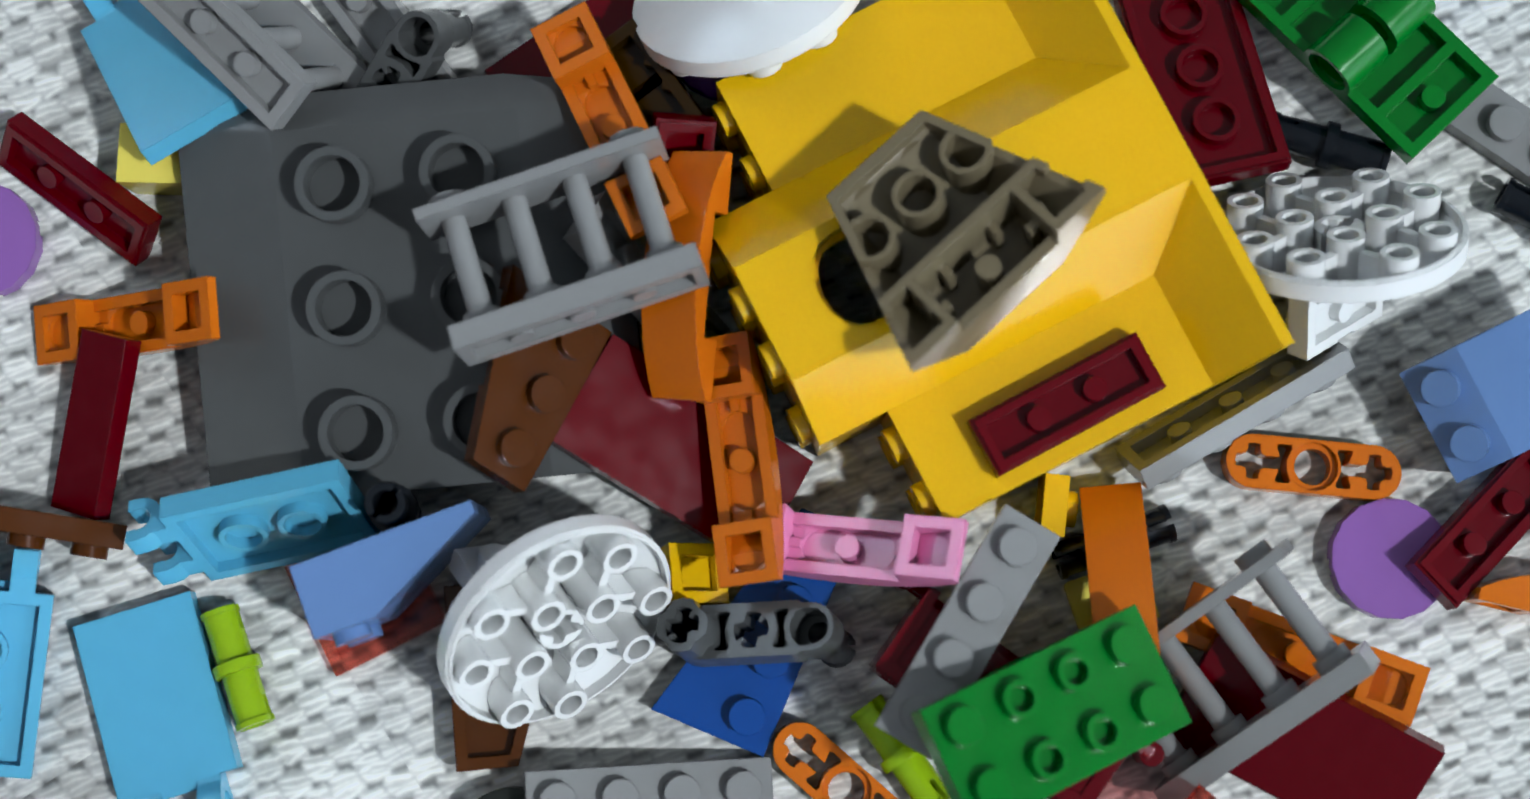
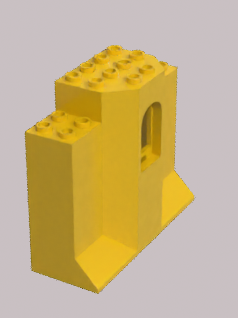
(1043, 86)

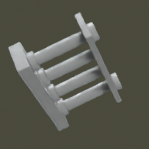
(262, 51)
(607, 287)
(1284, 700)

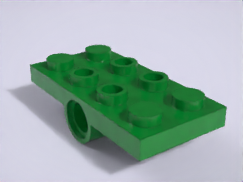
(1383, 62)
(1054, 714)

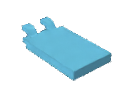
(155, 79)
(252, 523)
(23, 659)
(159, 701)

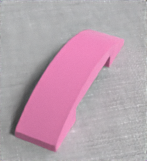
(874, 551)

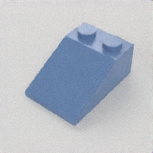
(1477, 397)
(379, 577)

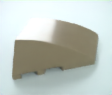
(955, 232)

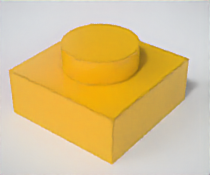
(1055, 504)
(694, 573)

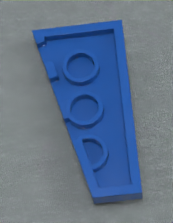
(742, 700)

